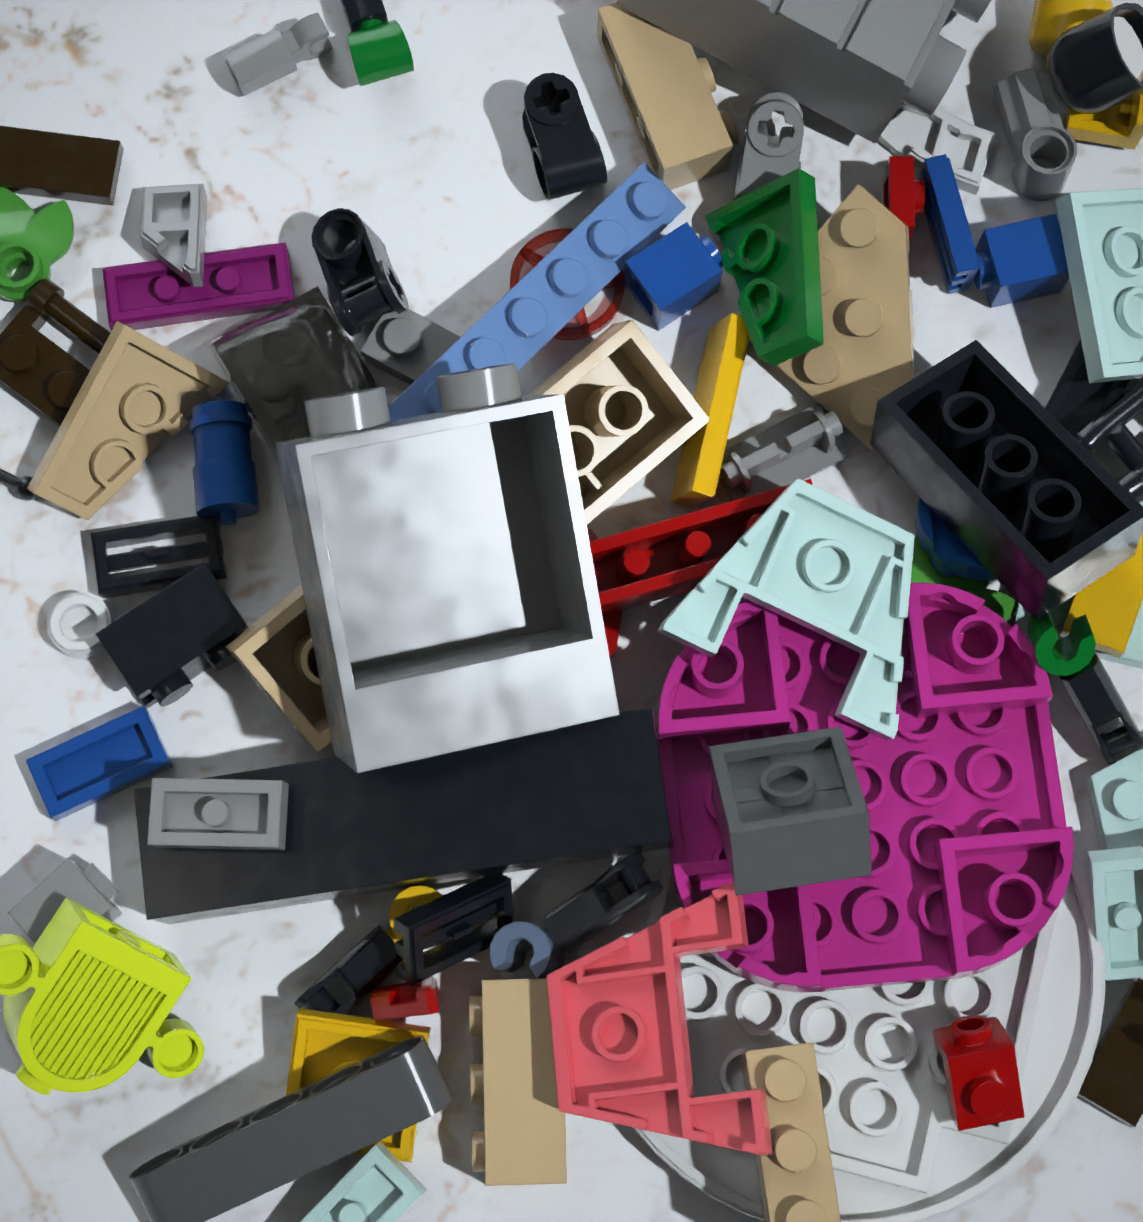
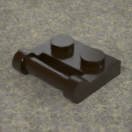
(38, 367)

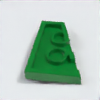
(776, 264)

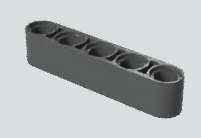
(293, 1135)

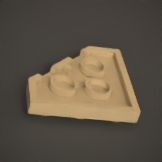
(863, 314)

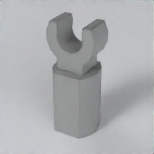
(277, 53)

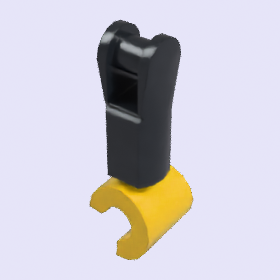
(368, 960)

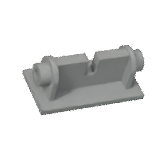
(783, 453)

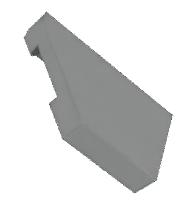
(176, 228)

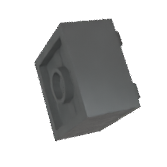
(790, 811)

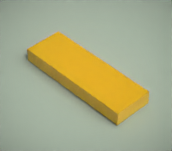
(716, 395)

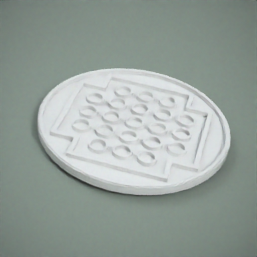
(879, 1063)

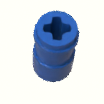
(223, 461)

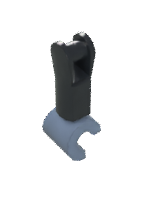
(573, 920)

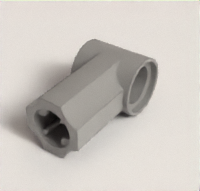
(1035, 131)

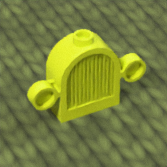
(92, 1004)

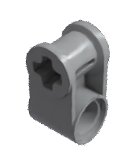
(765, 155)

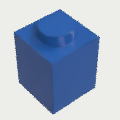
(1021, 261)
(674, 275)

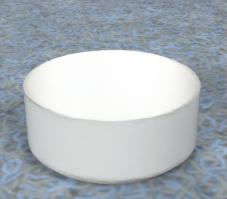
(75, 622)

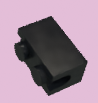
(174, 637)

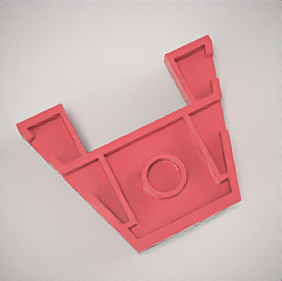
(626, 1032)

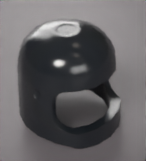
(1089, 65)

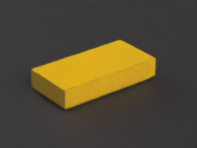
(1110, 605)

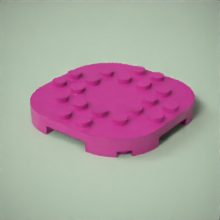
(958, 803)

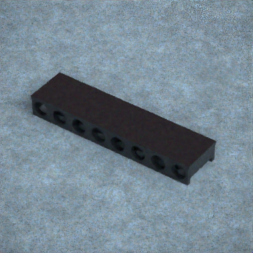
(428, 821)

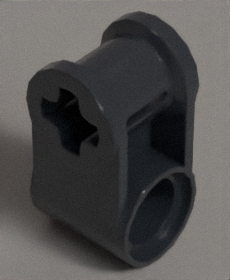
(561, 145)
(361, 278)

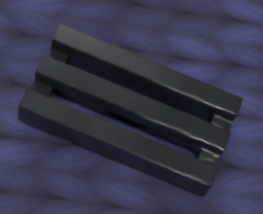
(155, 580)
(452, 917)

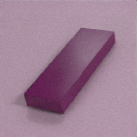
(233, 285)

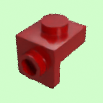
(903, 192)
(980, 1071)

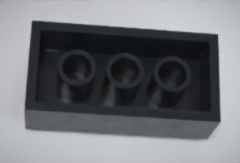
(1007, 479)

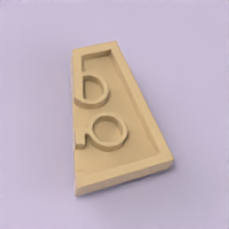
(118, 418)

